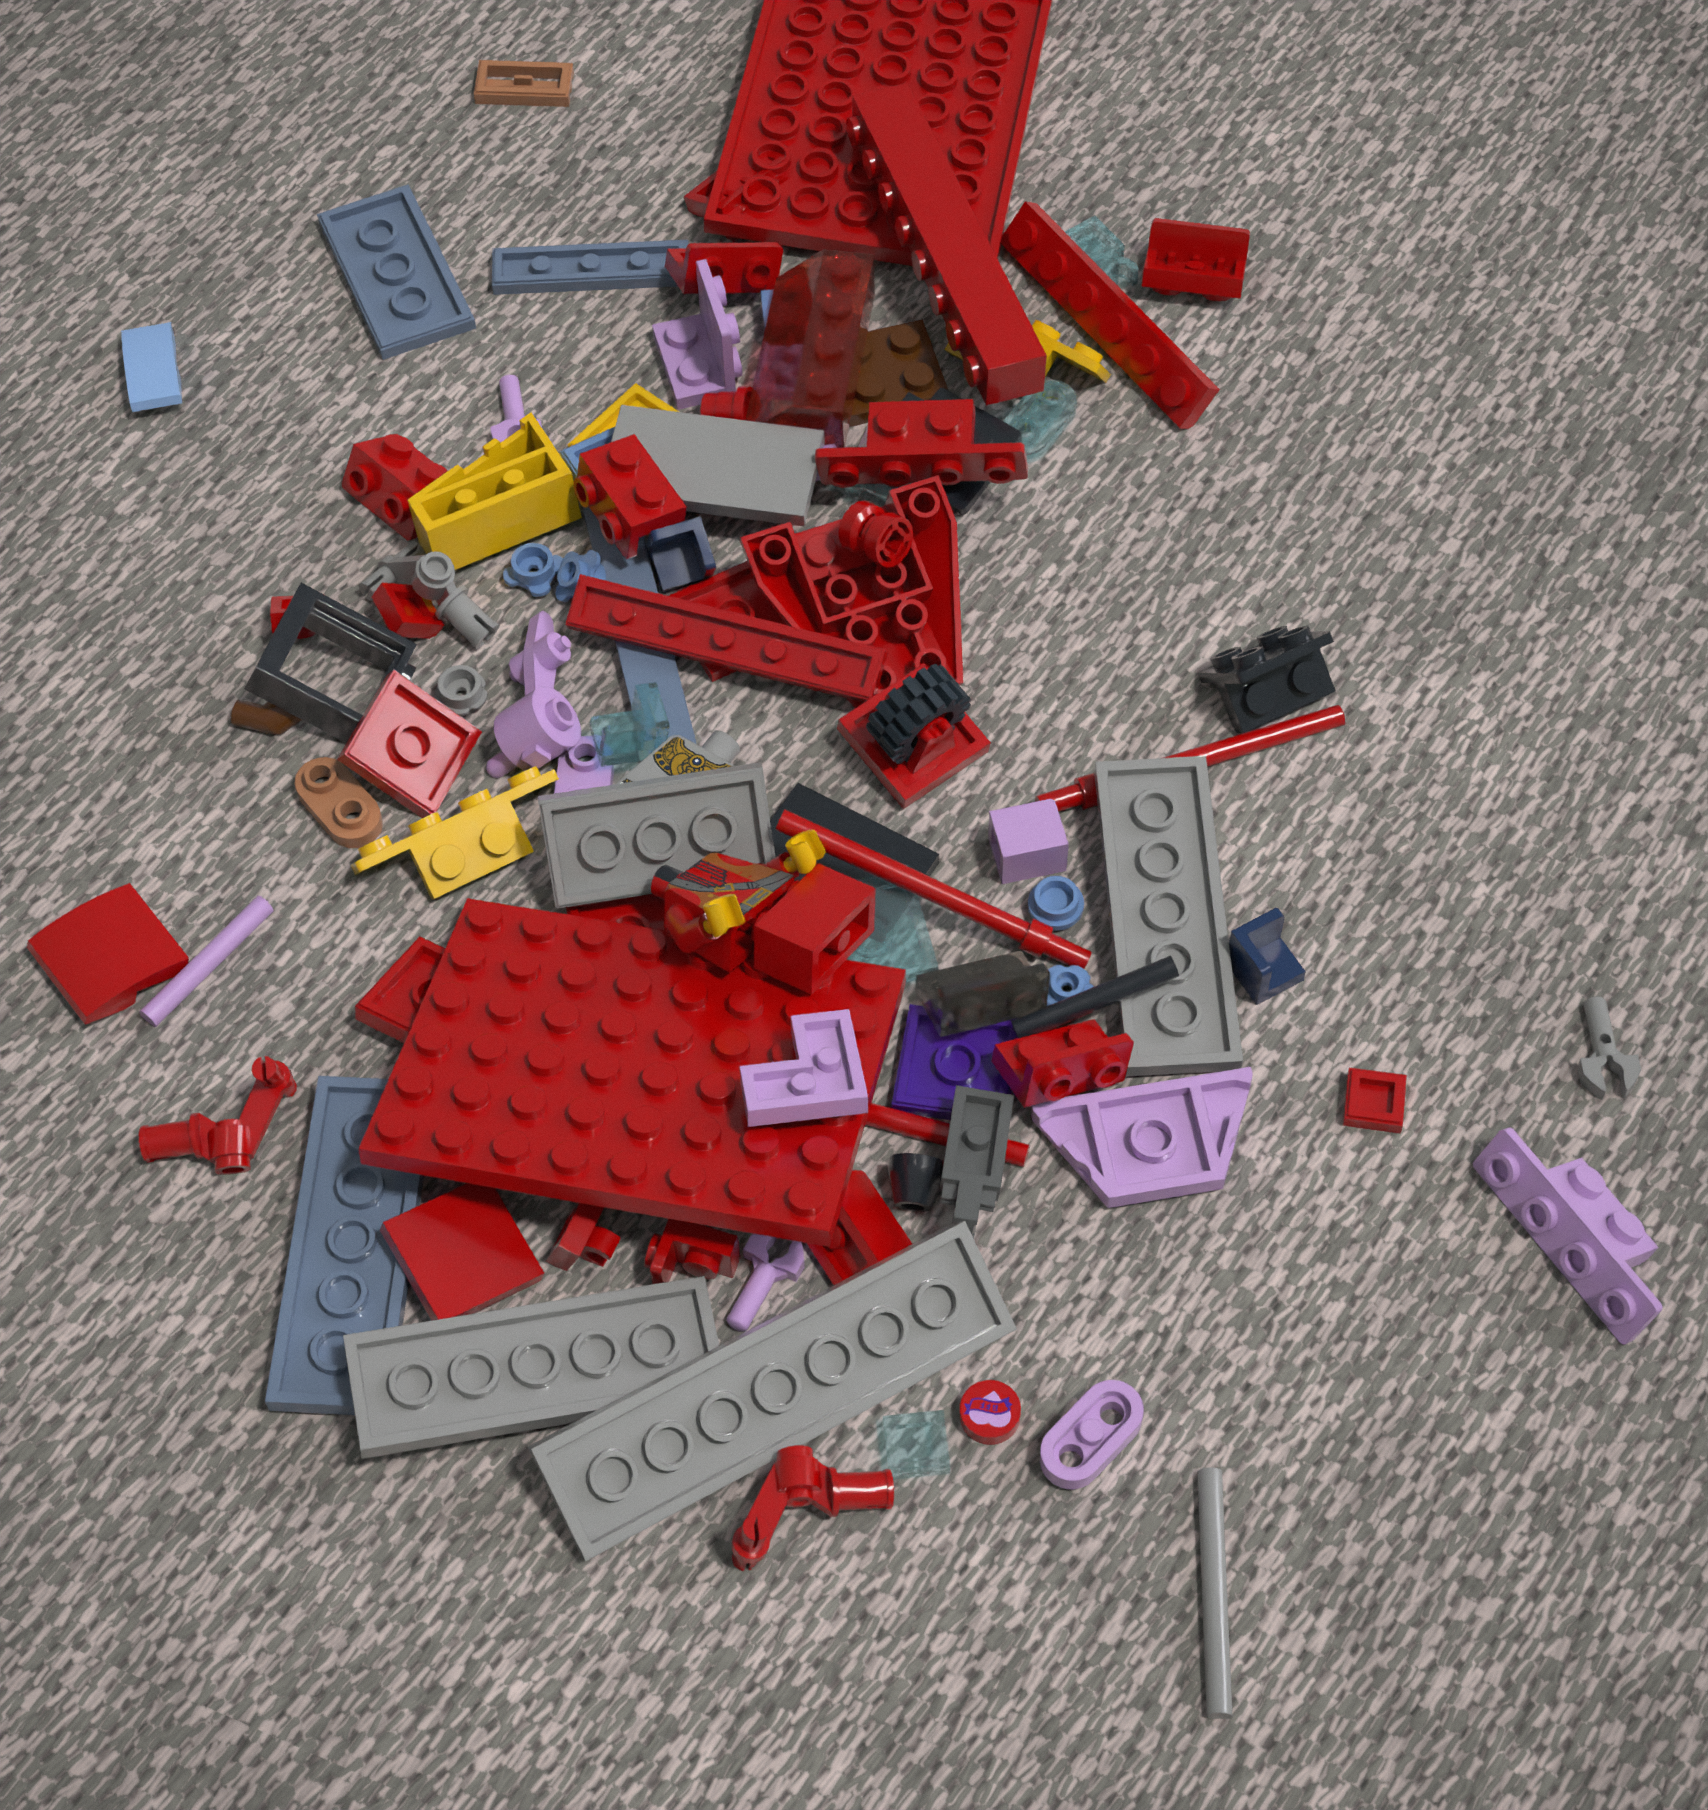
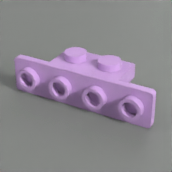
(1577, 1228)

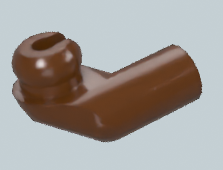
(262, 718)

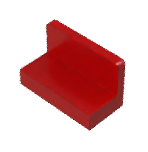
(863, 1232)

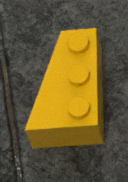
(498, 499)

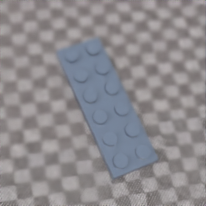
(338, 1262)

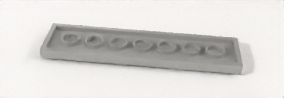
(771, 1389)

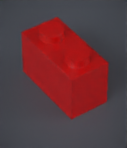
(813, 928)

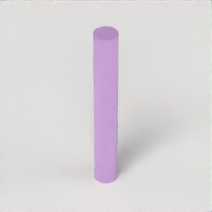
(206, 961)

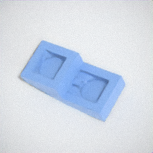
(151, 367)

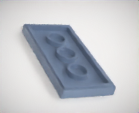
(396, 272)

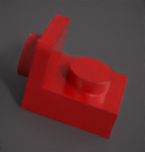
(697, 1247)

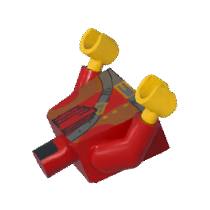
(721, 896)

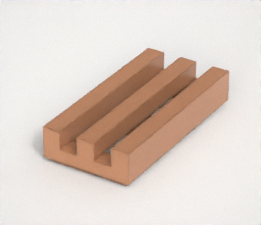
(523, 88)

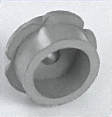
(457, 679)

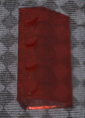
(815, 344)

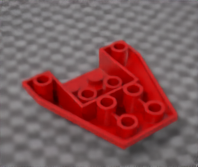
(898, 608)

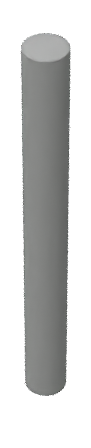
(1214, 1594)

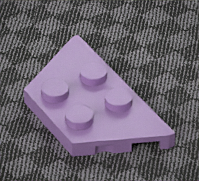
(1150, 1136)

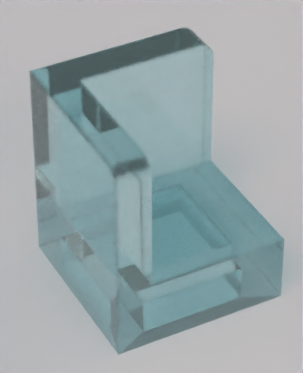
(634, 733)

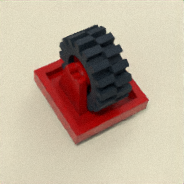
(915, 733)

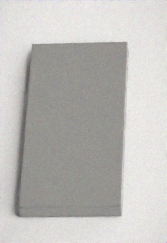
(729, 463)
(617, 836)

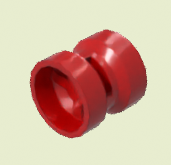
(874, 533)

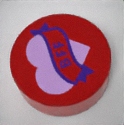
(990, 1412)

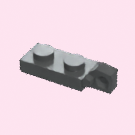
(975, 1152)

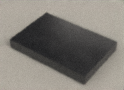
(853, 826)

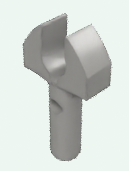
(1604, 1053)

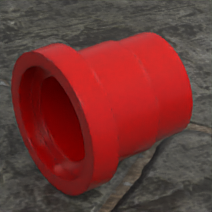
(727, 403)

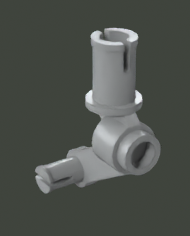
(433, 580)

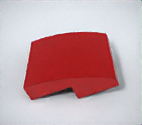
(107, 953)

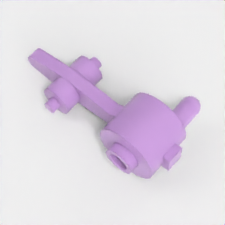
(543, 720)

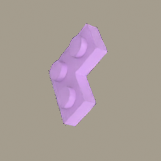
(818, 1084)

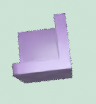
(1028, 841)

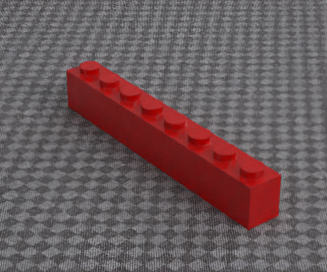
(947, 245)

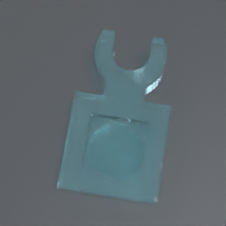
(1104, 249)

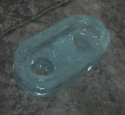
(1043, 418)

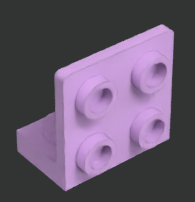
(699, 347)

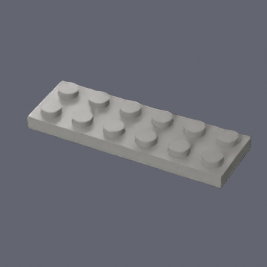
(1168, 903)
(520, 1364)

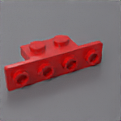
(918, 442)

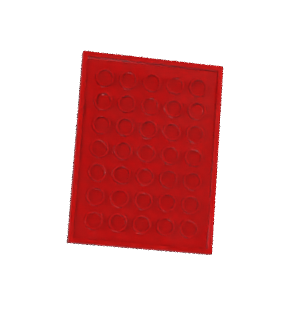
(967, 68)
(610, 1075)

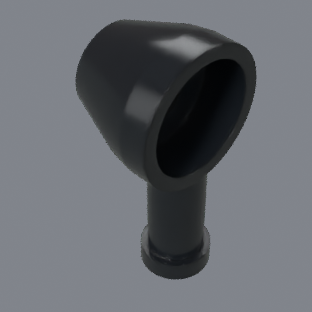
(914, 1180)

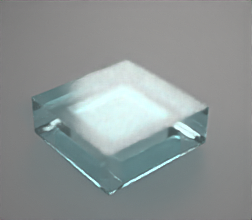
(916, 1444)

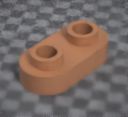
(336, 799)

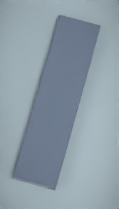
(582, 267)

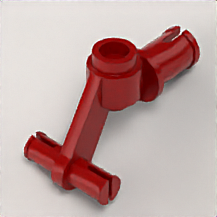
(228, 1142)
(797, 1482)

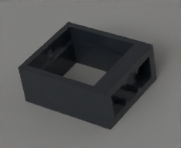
(341, 627)

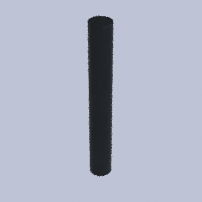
(1096, 998)

